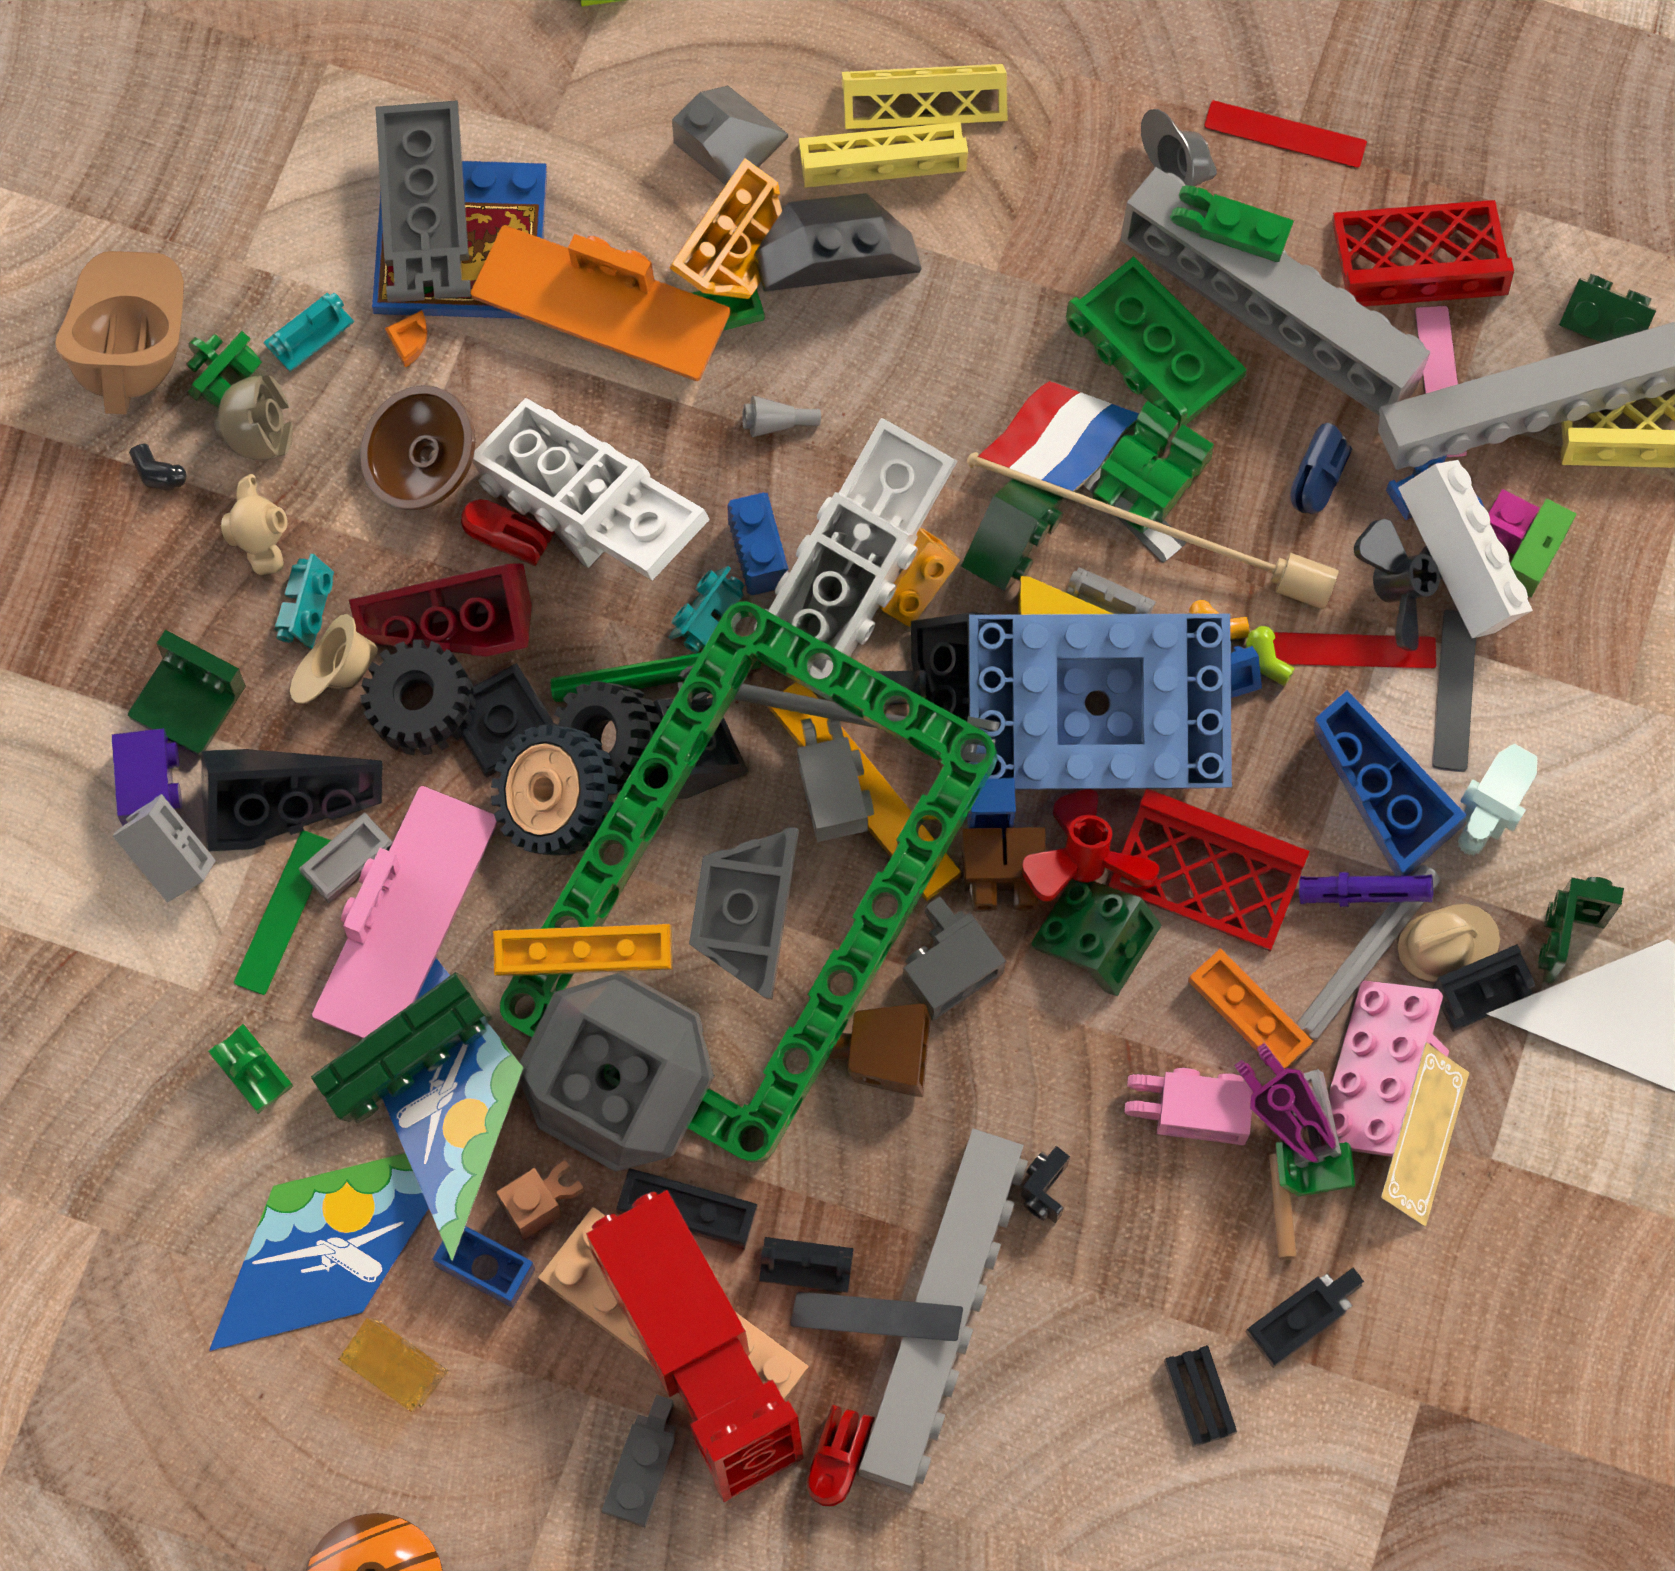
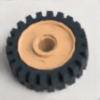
(553, 790)

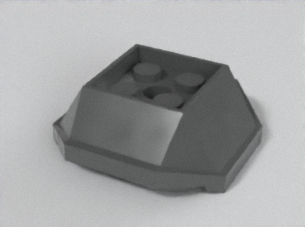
(659, 1062)

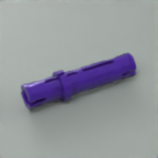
(1355, 889)

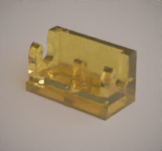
(393, 1364)

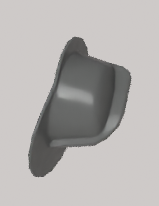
(1175, 150)

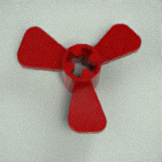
(1085, 851)

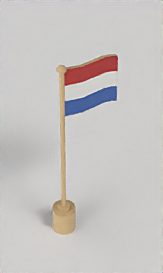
(1064, 440)

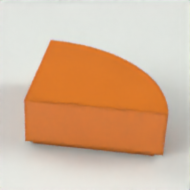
(408, 337)

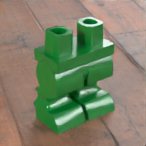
(1151, 481)

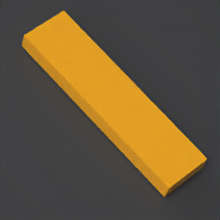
(583, 950)

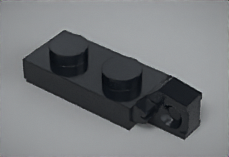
(1303, 1316)

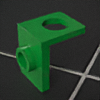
(1318, 1177)

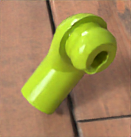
(1270, 666)

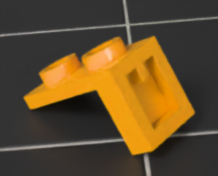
(922, 578)

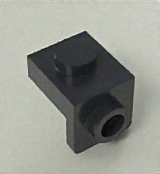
(1044, 1173)

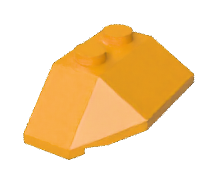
(723, 244)

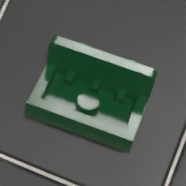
(1604, 313)

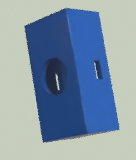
(994, 806)
(512, 1273)

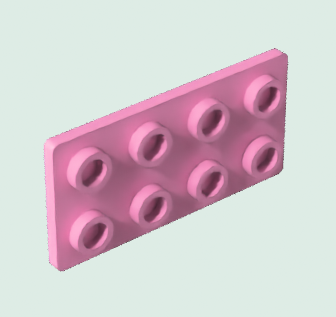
(1381, 1063)

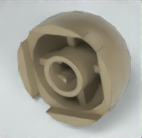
(253, 419)

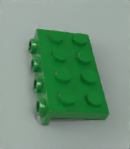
(1154, 342)

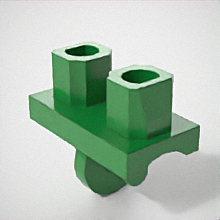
(235, 355)
(250, 1069)

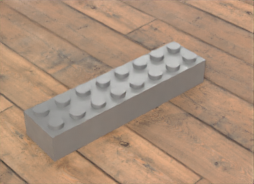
(1279, 301)

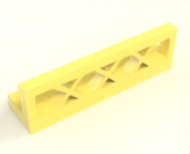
(924, 80)
(884, 160)

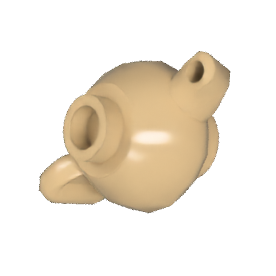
(255, 527)

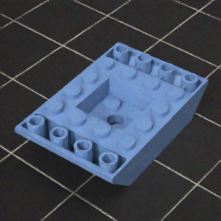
(1163, 688)

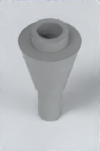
(768, 416)

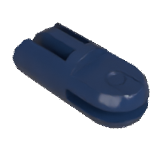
(1320, 469)

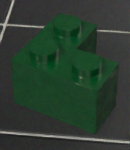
(1010, 528)

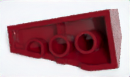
(465, 613)

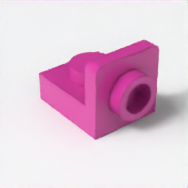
(1511, 519)

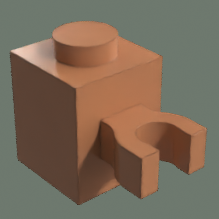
(533, 1202)

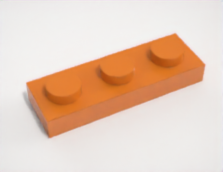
(1249, 1008)

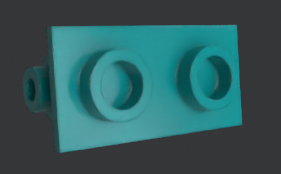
(309, 331)
(309, 583)
(716, 595)

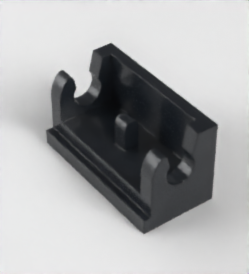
(1484, 987)

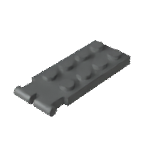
(423, 199)

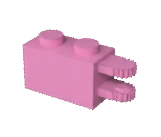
(1195, 1105)

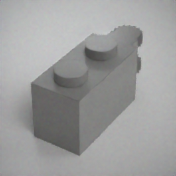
(832, 783)

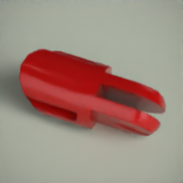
(505, 530)
(838, 1456)

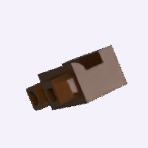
(985, 868)

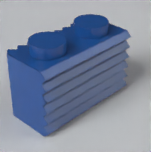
(757, 542)

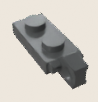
(642, 1465)

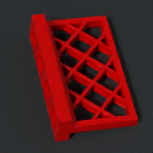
(1426, 278)
(1224, 835)

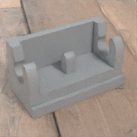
(164, 848)

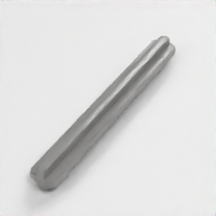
(1360, 962)

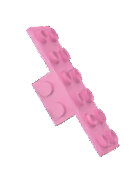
(403, 912)

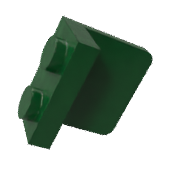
(1581, 902)

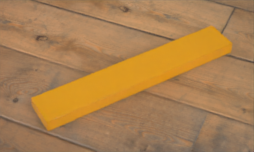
(889, 809)

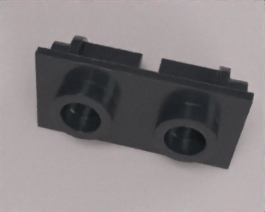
(806, 1264)

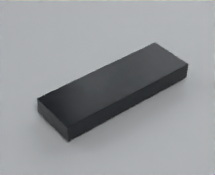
(704, 1211)

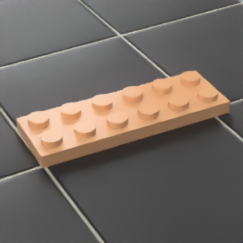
(580, 1283)

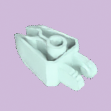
(1497, 798)

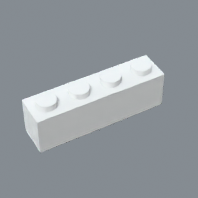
(1465, 548)

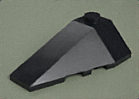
(942, 650)
(270, 793)

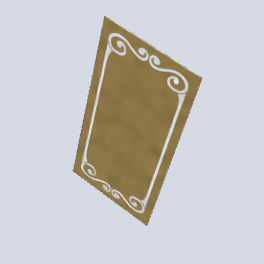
(1425, 1134)

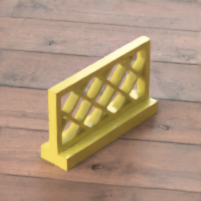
(1613, 446)

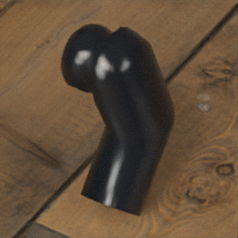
(155, 473)

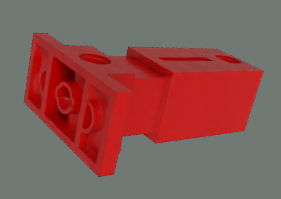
(695, 1343)

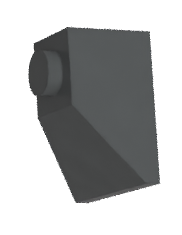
(723, 130)

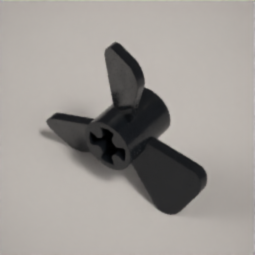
(1398, 576)

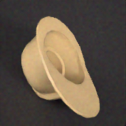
(334, 661)
(1447, 941)

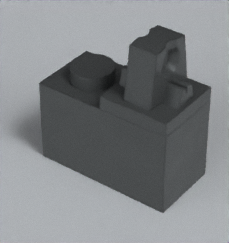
(957, 964)

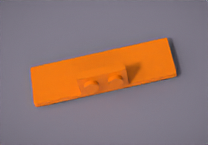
(601, 299)

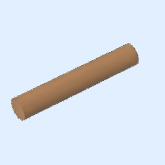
(1283, 1214)

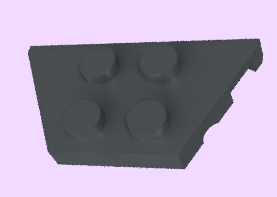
(745, 907)

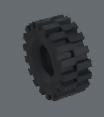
(629, 712)
(435, 720)

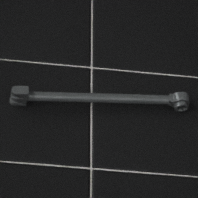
(830, 710)

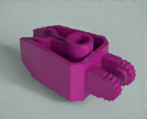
(1282, 1098)

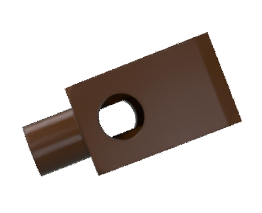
(888, 1048)

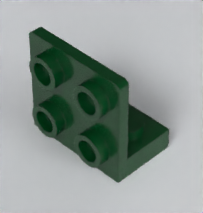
(187, 694)
(1099, 932)

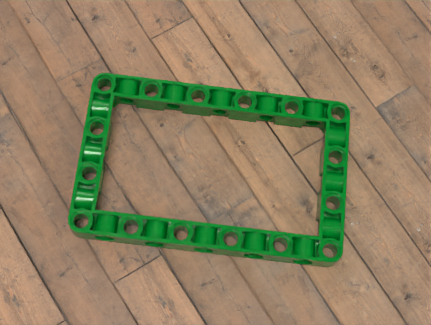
(642, 809)

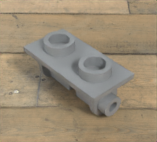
(1107, 594)

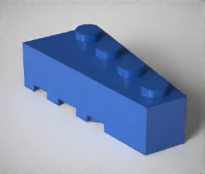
(1391, 791)

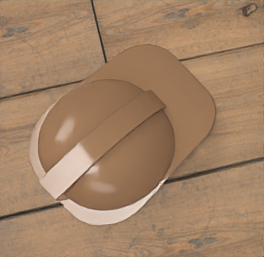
(123, 325)

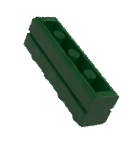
(402, 1048)

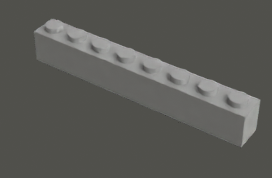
(1529, 397)
(951, 1278)

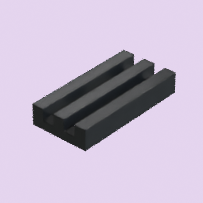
(1188, 1359)

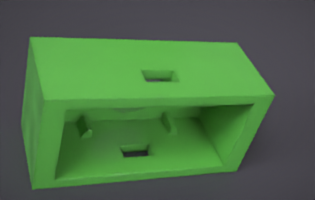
(1541, 544)

